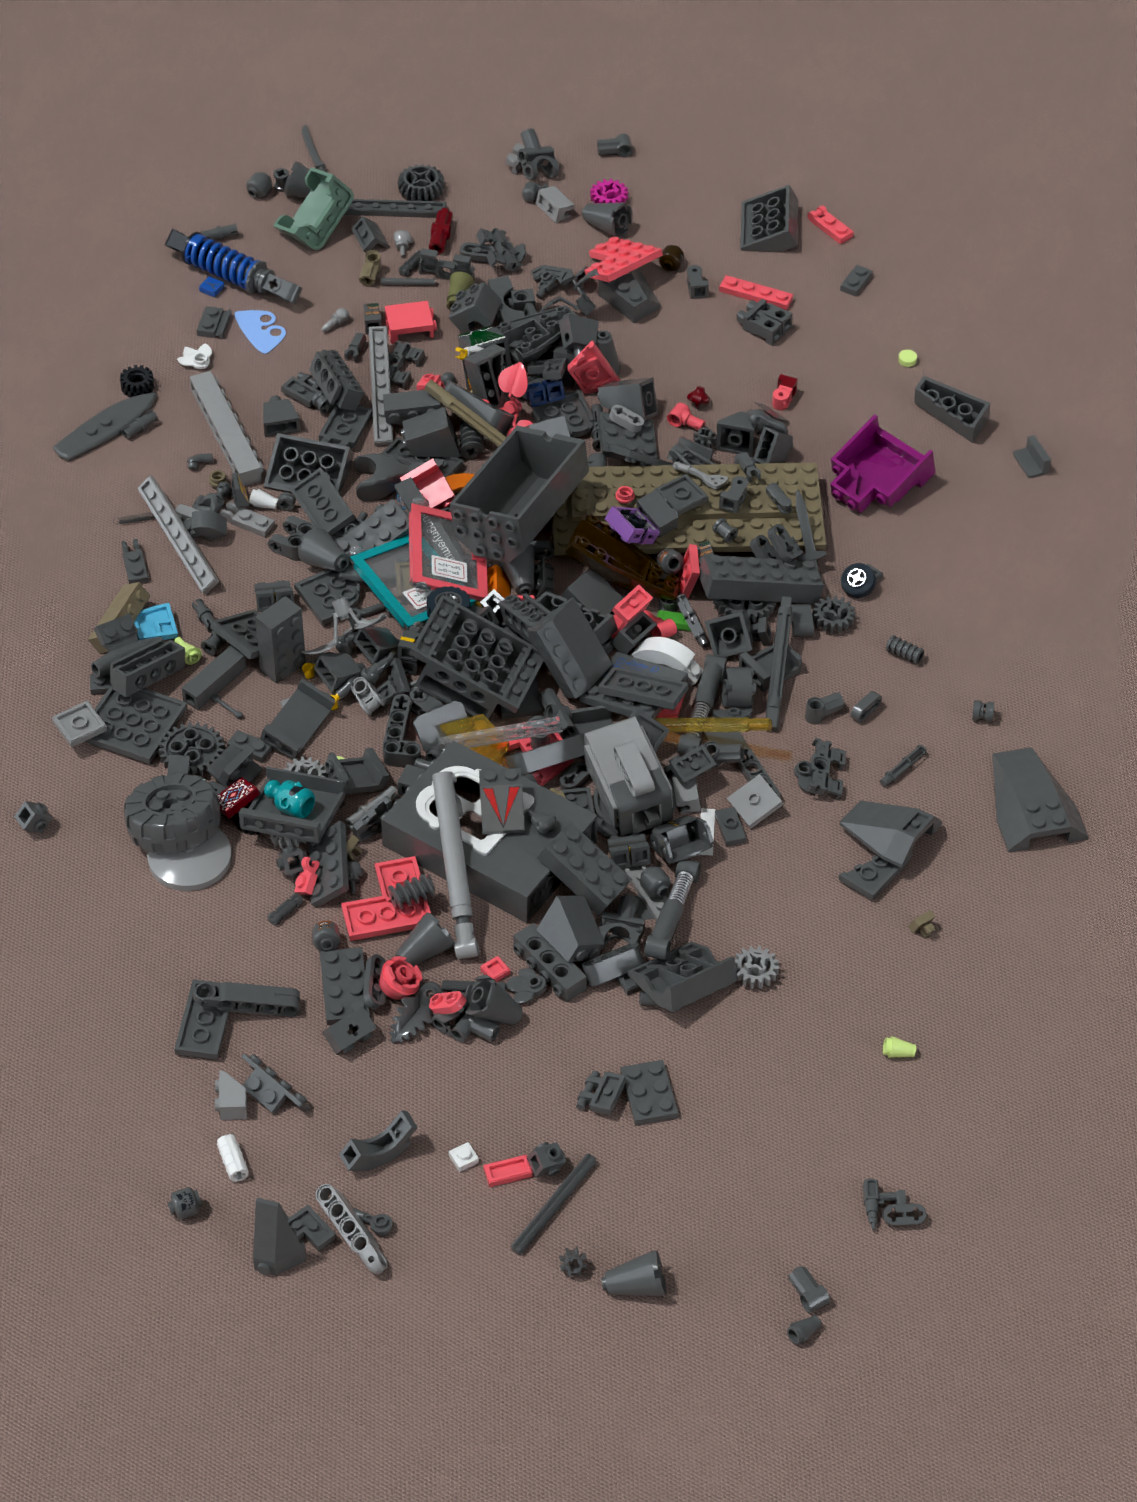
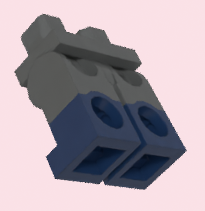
(541, 391)

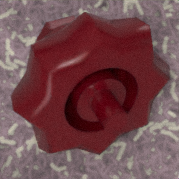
(698, 396)

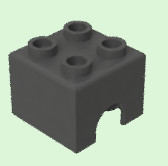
(475, 304)

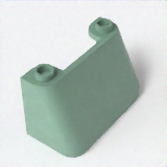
(319, 211)

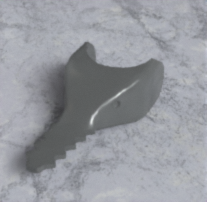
(385, 475)

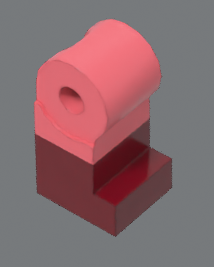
(785, 392)

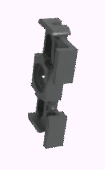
(504, 248)
(430, 264)
(401, 352)
(825, 756)

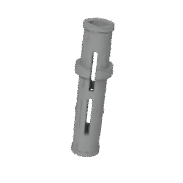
(362, 810)

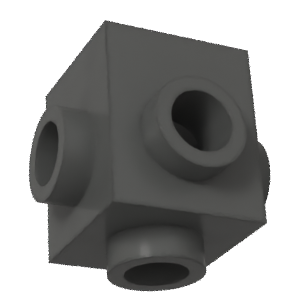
(33, 817)
(290, 869)
(546, 1159)

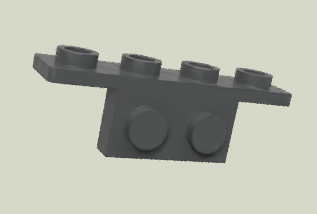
(268, 1089)

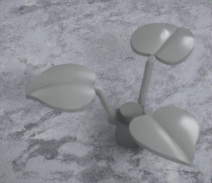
(343, 611)

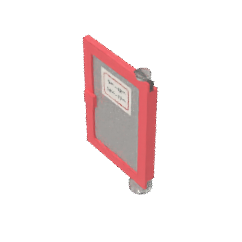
(439, 556)

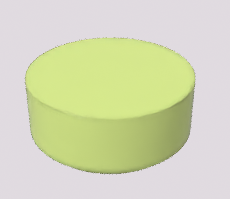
(907, 358)

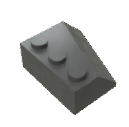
(630, 295)

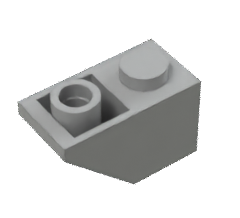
(232, 1098)

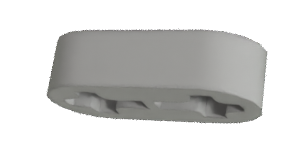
(626, 418)

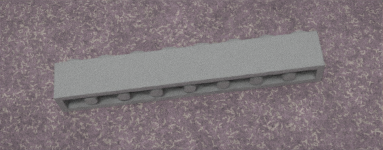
(226, 428)

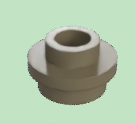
(216, 477)

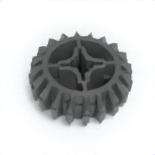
(421, 183)

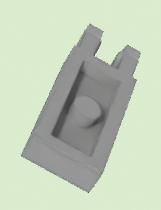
(248, 519)

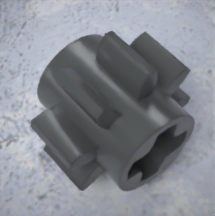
(705, 437)
(568, 1257)

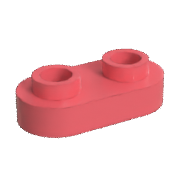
(447, 1002)

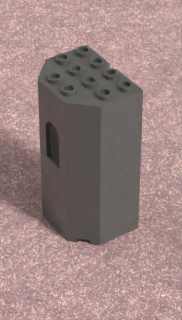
(517, 492)

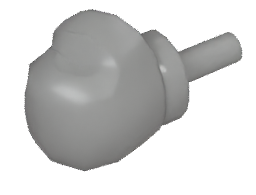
(402, 240)

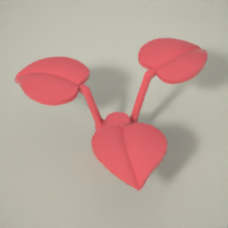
(515, 382)

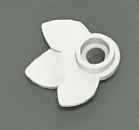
(196, 358)

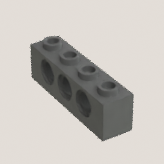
(539, 954)

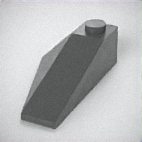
(275, 1242)

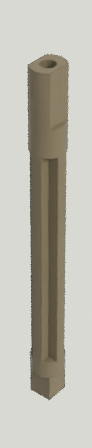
(464, 413)

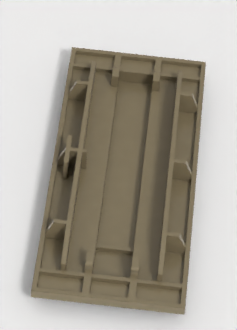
(755, 517)

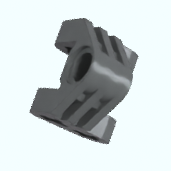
(784, 546)

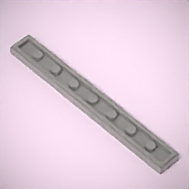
(380, 383)
(178, 535)

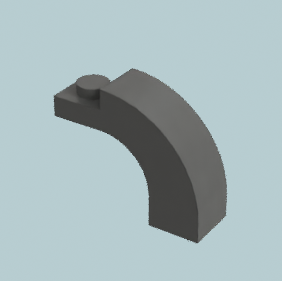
(381, 1149)

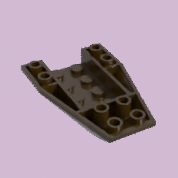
(619, 561)

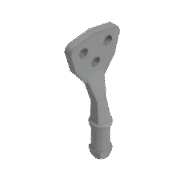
(712, 481)

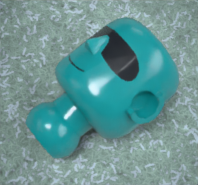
(291, 798)

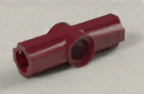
(441, 230)

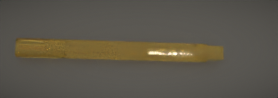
(716, 724)

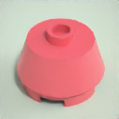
(399, 978)

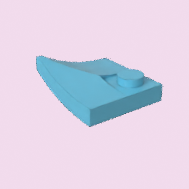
(156, 622)

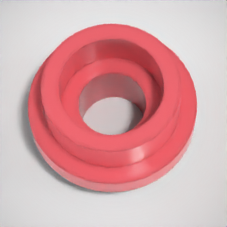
(625, 495)

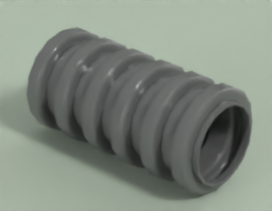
(904, 649)

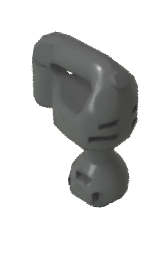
(213, 501)

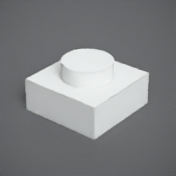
(463, 1157)

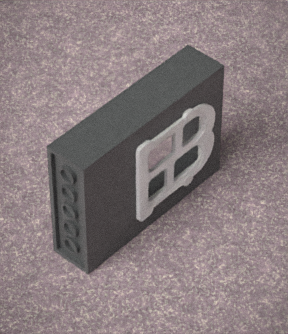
(501, 866)

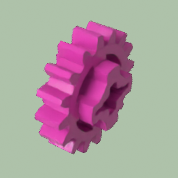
(609, 192)

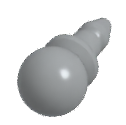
(340, 315)

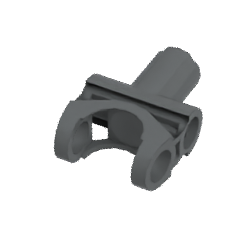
(536, 154)
(623, 922)
(465, 1025)

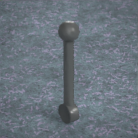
(215, 698)

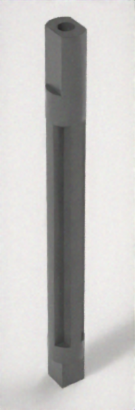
(779, 662)

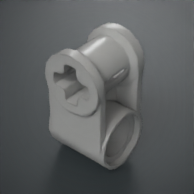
(367, 695)

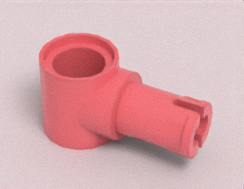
(681, 415)
(664, 628)

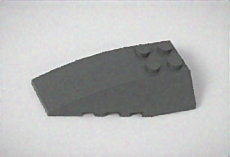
(1031, 801)

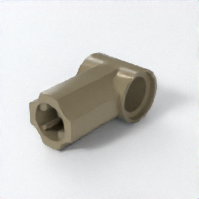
(371, 268)

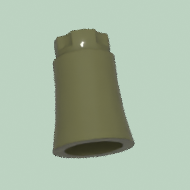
(458, 282)

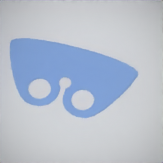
(251, 325)

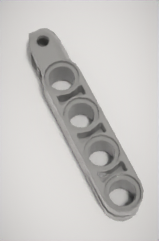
(345, 1222)

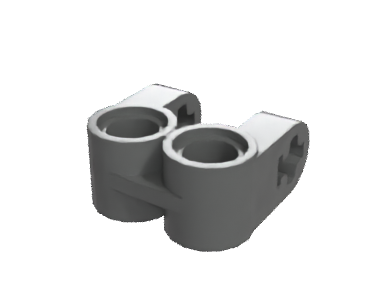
(289, 545)

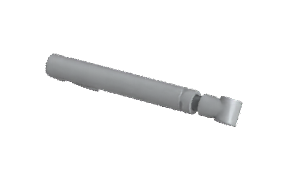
(448, 811)

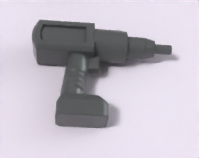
(873, 1199)

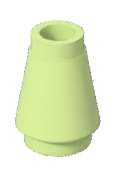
(898, 1048)

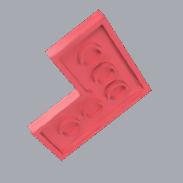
(620, 258)
(377, 914)

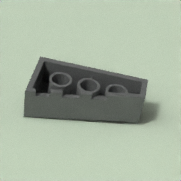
(602, 625)

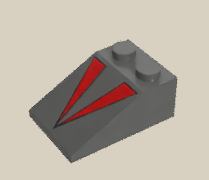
(501, 801)

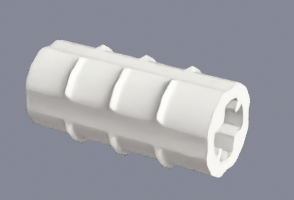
(232, 1158)

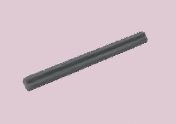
(553, 1204)

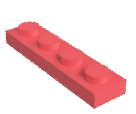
(755, 292)

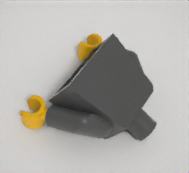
(336, 671)

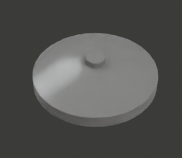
(194, 867)

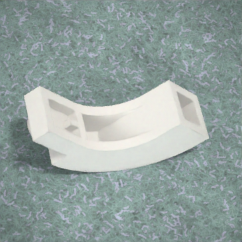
(670, 653)

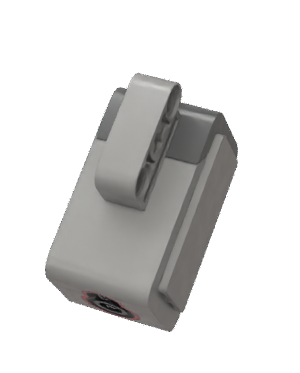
(628, 776)

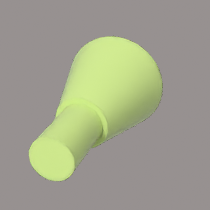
(192, 653)

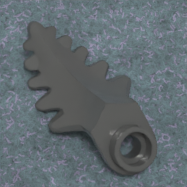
(414, 1013)

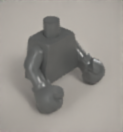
(774, 439)
(376, 644)

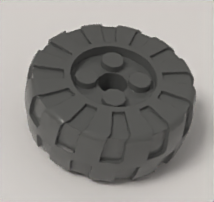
(172, 813)

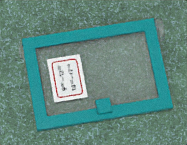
(388, 576)

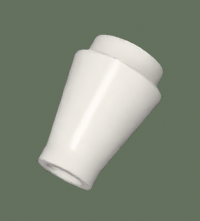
(262, 500)

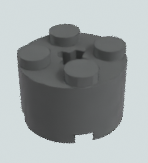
(737, 687)

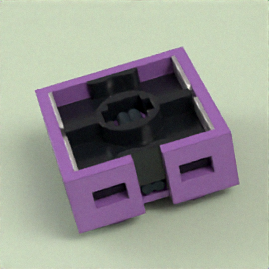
(632, 525)

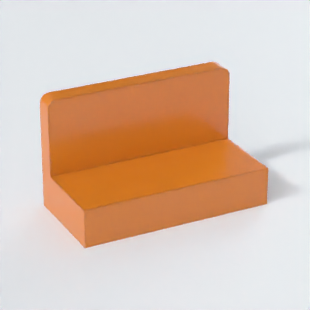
(498, 580)

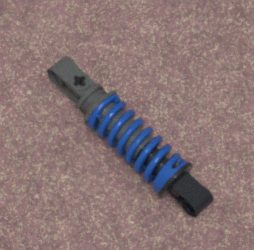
(231, 265)

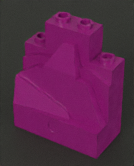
(877, 467)

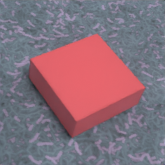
(495, 968)

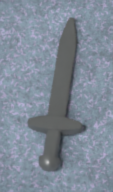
(811, 553)

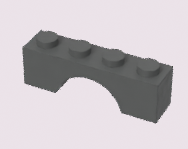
(502, 287)

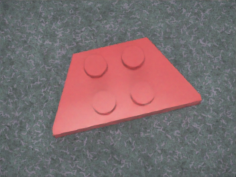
(591, 369)

